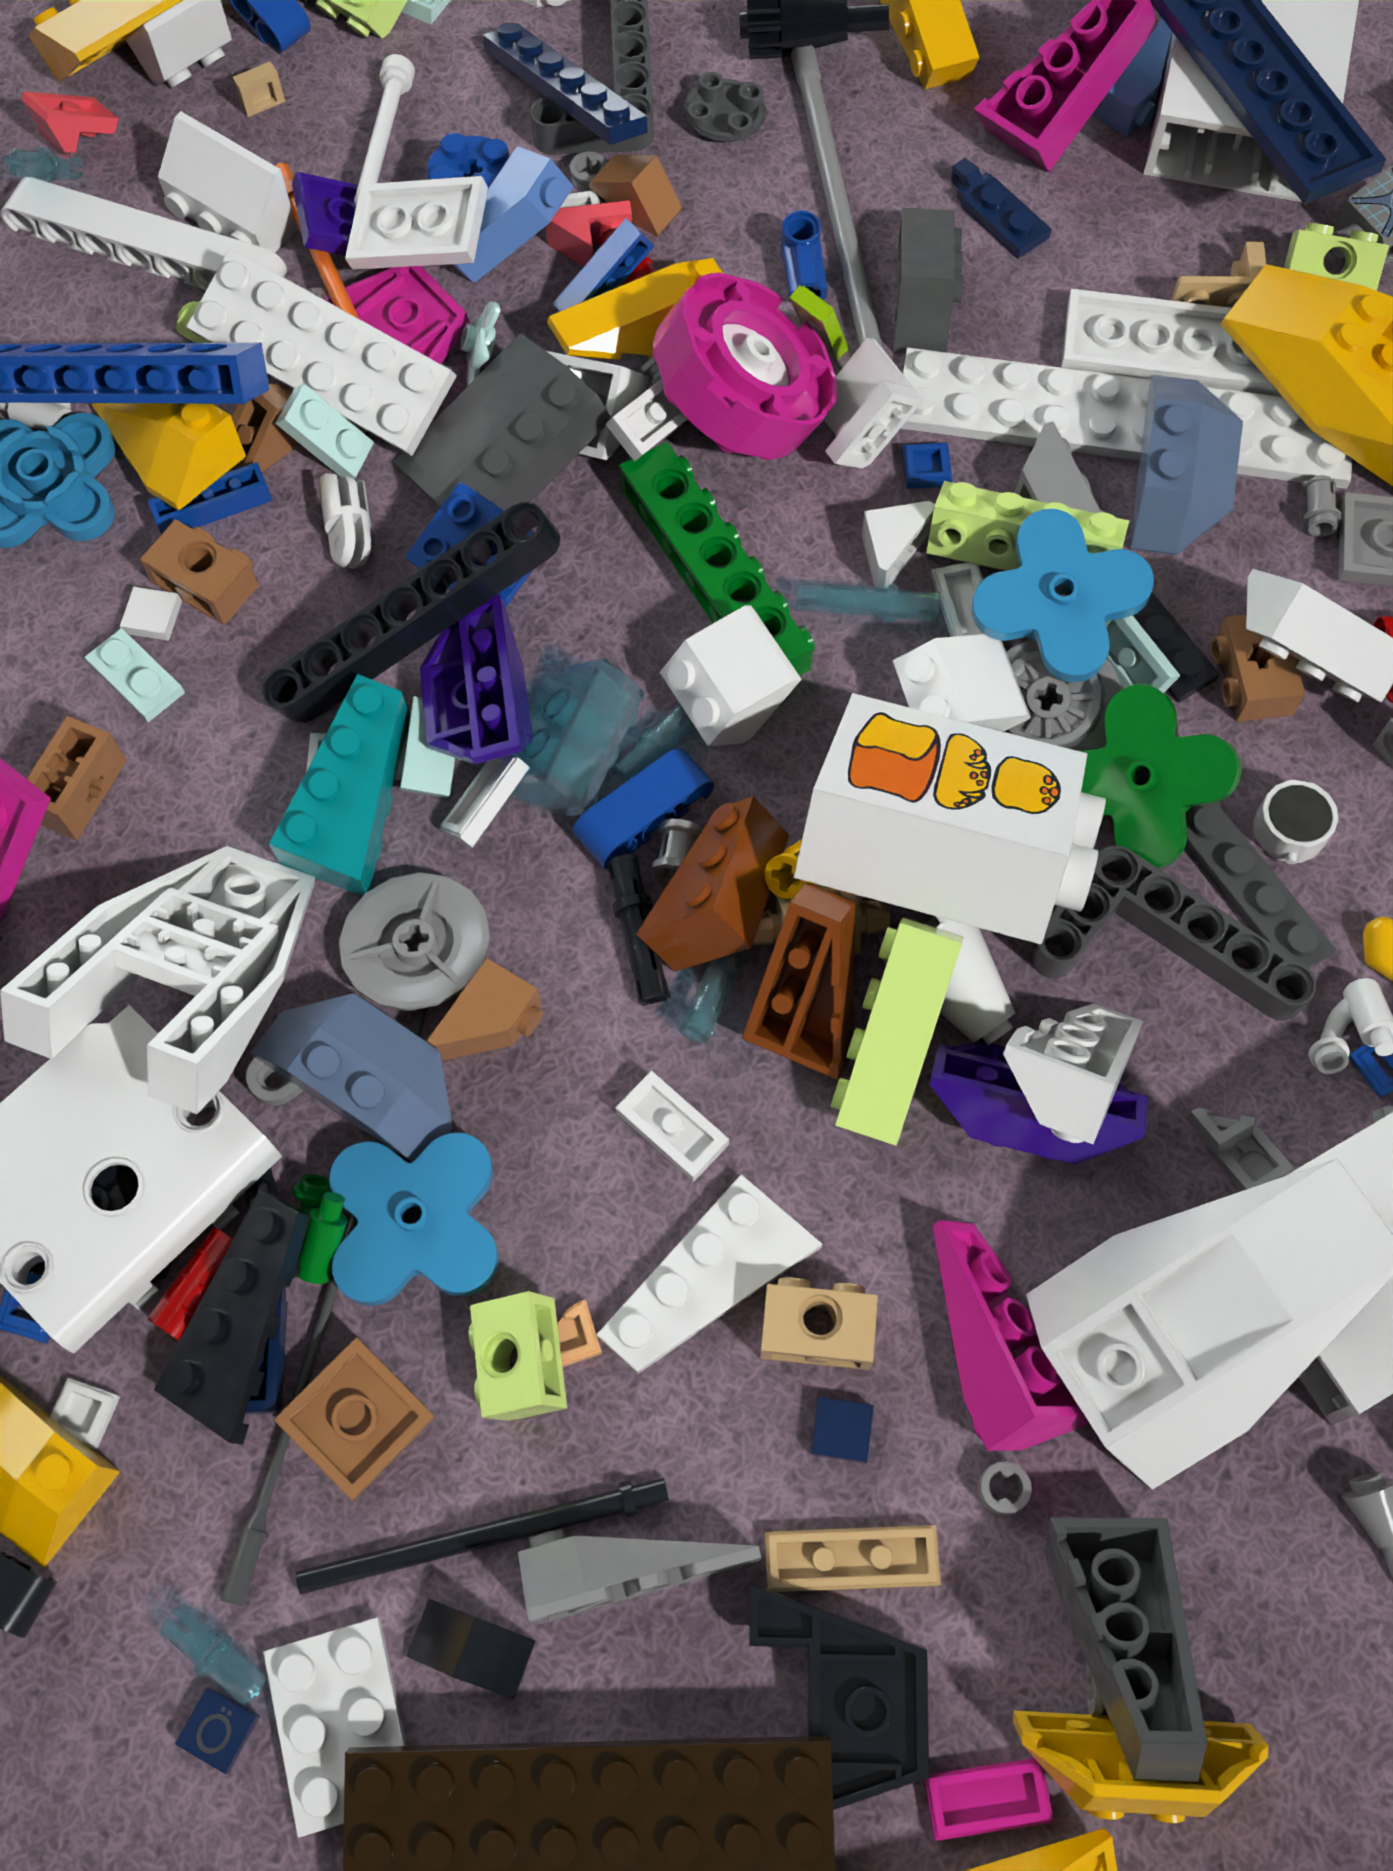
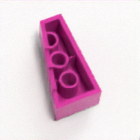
(1063, 85)

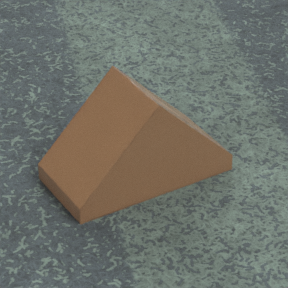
(644, 184)

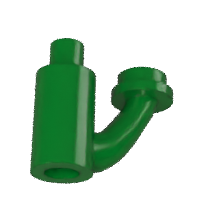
(324, 1228)

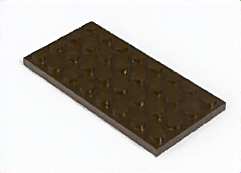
(592, 1806)

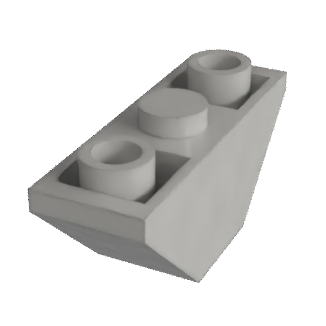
(1053, 474)

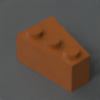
(718, 889)
(809, 984)

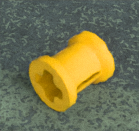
(781, 871)

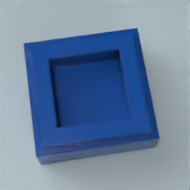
(926, 465)

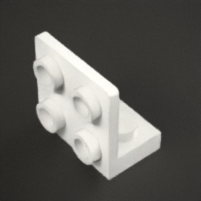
(869, 406)

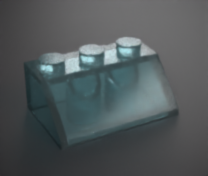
(576, 735)

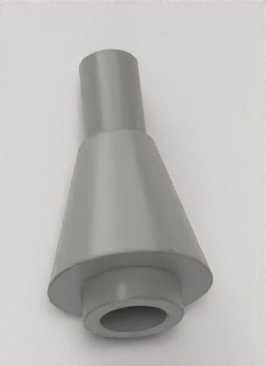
(1373, 1507)

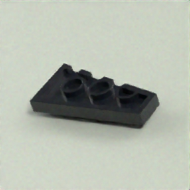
(225, 1340)

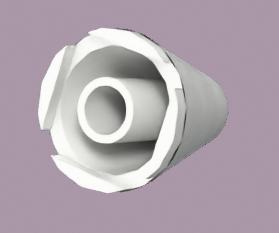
(976, 995)

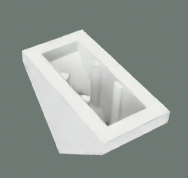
(893, 537)

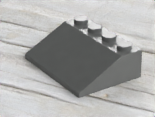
(508, 429)

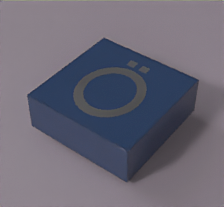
(217, 1730)

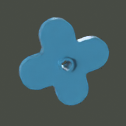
(52, 480)
(1067, 627)
(441, 1246)

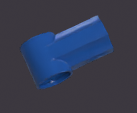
(803, 253)

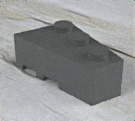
(927, 278)

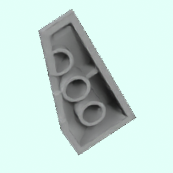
(591, 1572)

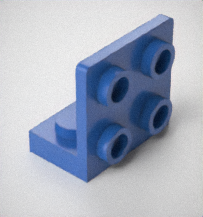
(455, 520)

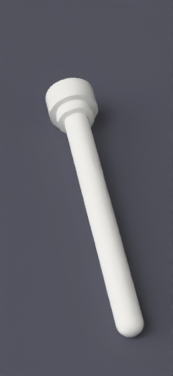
(396, 78)

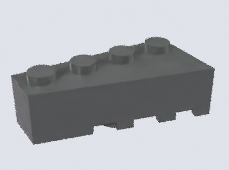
(1133, 1631)

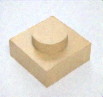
(259, 89)

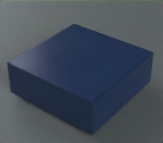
(842, 1430)

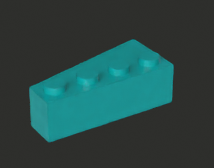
(346, 794)

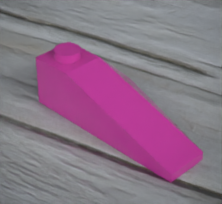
(999, 1358)

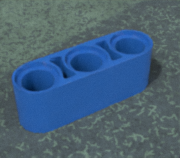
(274, 20)
(637, 807)

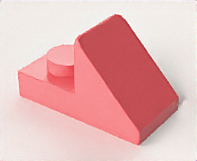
(67, 116)
(580, 228)

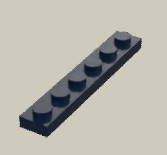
(565, 83)

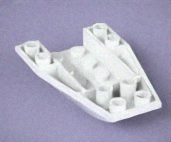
(1210, 1314)

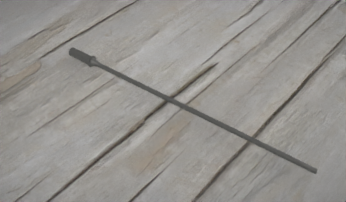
(255, 1528)

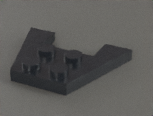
(861, 1693)

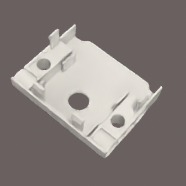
(71, 1124)

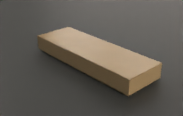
(852, 1558)

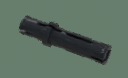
(632, 909)

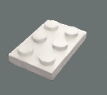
(417, 223)
(328, 1698)

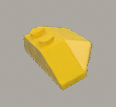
(1092, 1770)

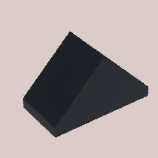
(471, 1649)

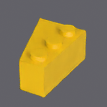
(934, 39)

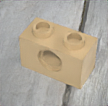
(846, 1345)

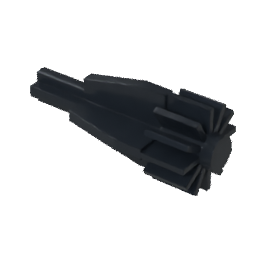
(802, 23)

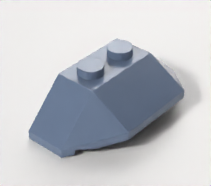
(1184, 465)
(362, 1070)

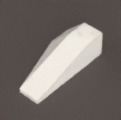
(1073, 1068)

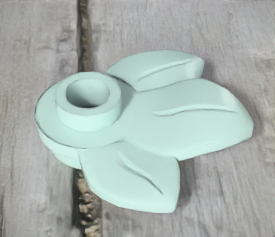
(479, 340)

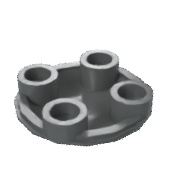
(725, 108)

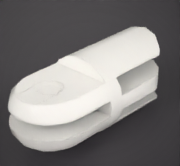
(346, 519)

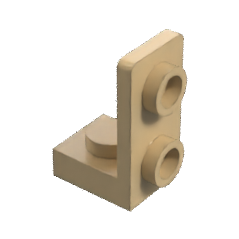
(1223, 290)

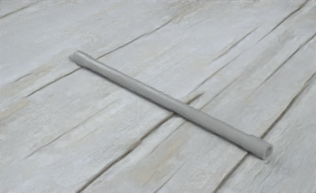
(809, 79)

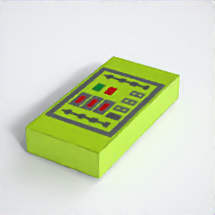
(822, 319)

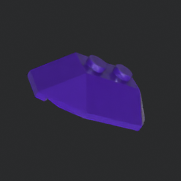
(476, 688)
(992, 1108)

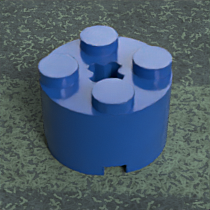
(468, 157)

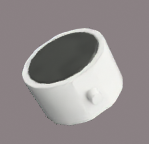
(1295, 821)

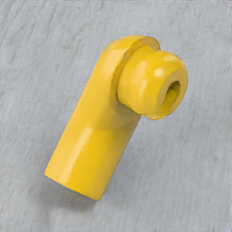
(1379, 946)

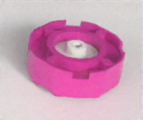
(744, 367)

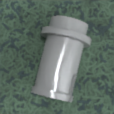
(1321, 507)

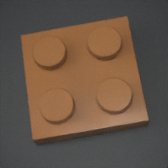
(354, 1419)

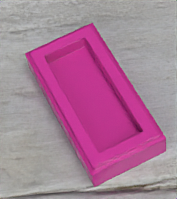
(988, 1799)

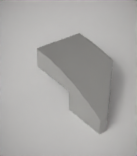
(1241, 1149)

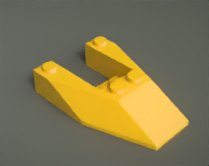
(1326, 355)

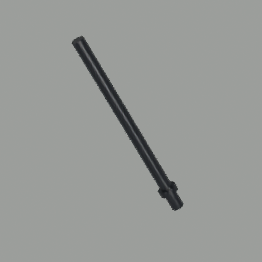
(625, 1499)

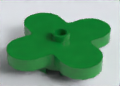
(1182, 770)

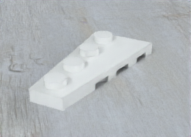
(714, 1268)

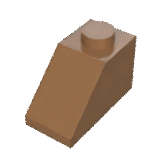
(257, 430)
(488, 1014)

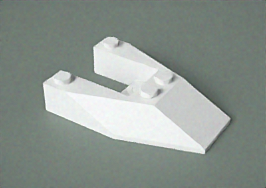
(195, 929)

